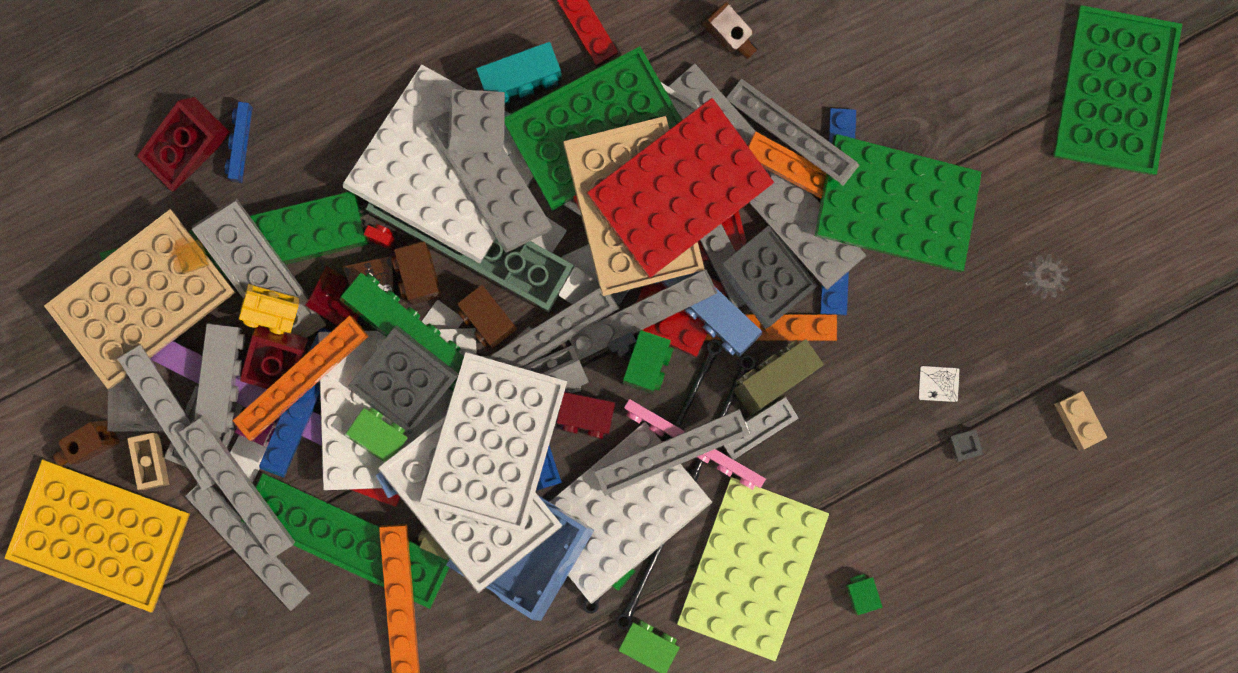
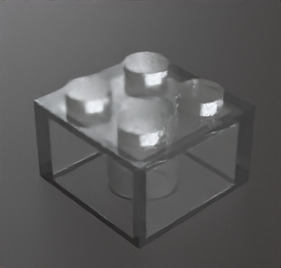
(129, 411)

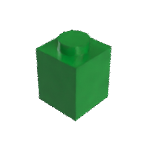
(863, 594)

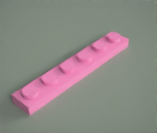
(726, 465)

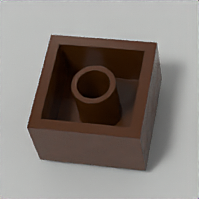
(417, 272)
(487, 316)

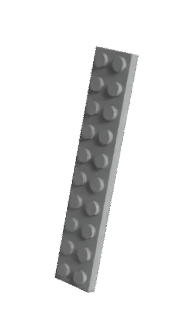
(783, 205)

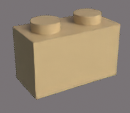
(1080, 420)
(148, 461)

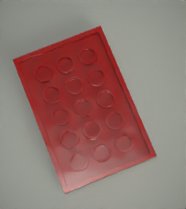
(680, 187)

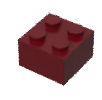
(271, 356)
(585, 414)

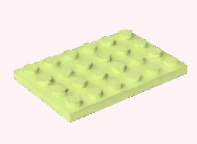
(753, 569)

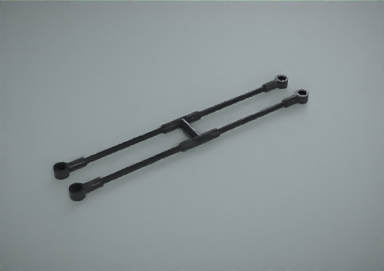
(694, 473)

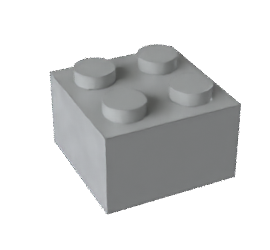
(476, 121)

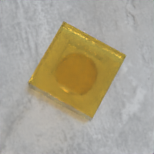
(191, 256)

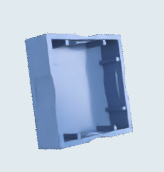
(541, 573)

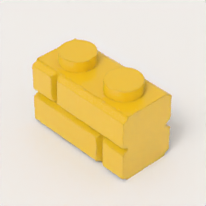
(268, 309)

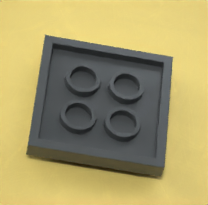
(767, 276)
(403, 379)

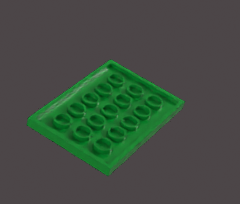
(1117, 90)
(600, 101)
(901, 205)

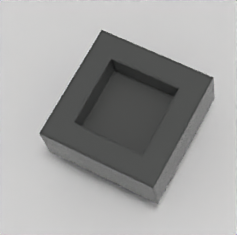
(966, 445)

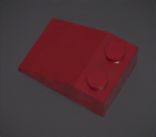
(182, 142)

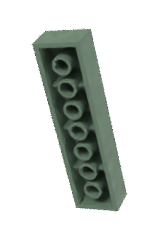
(525, 271)

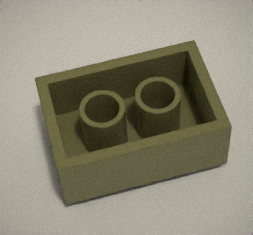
(777, 375)

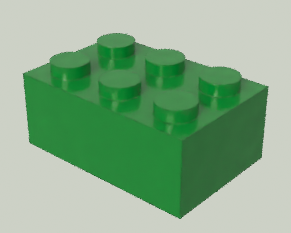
(647, 361)

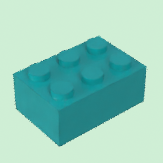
(522, 73)

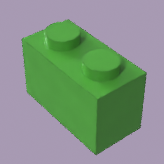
(376, 435)
(649, 647)

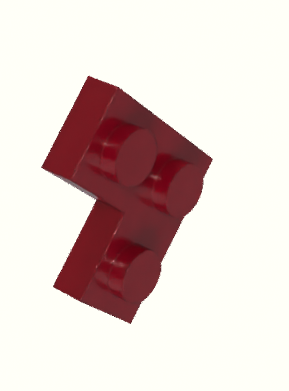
(326, 296)

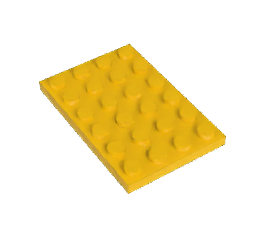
(97, 535)

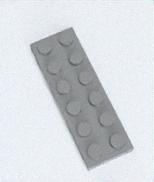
(495, 190)
(250, 259)

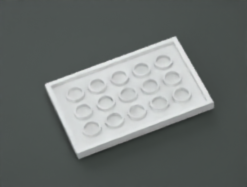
(493, 443)
(628, 521)
(476, 548)

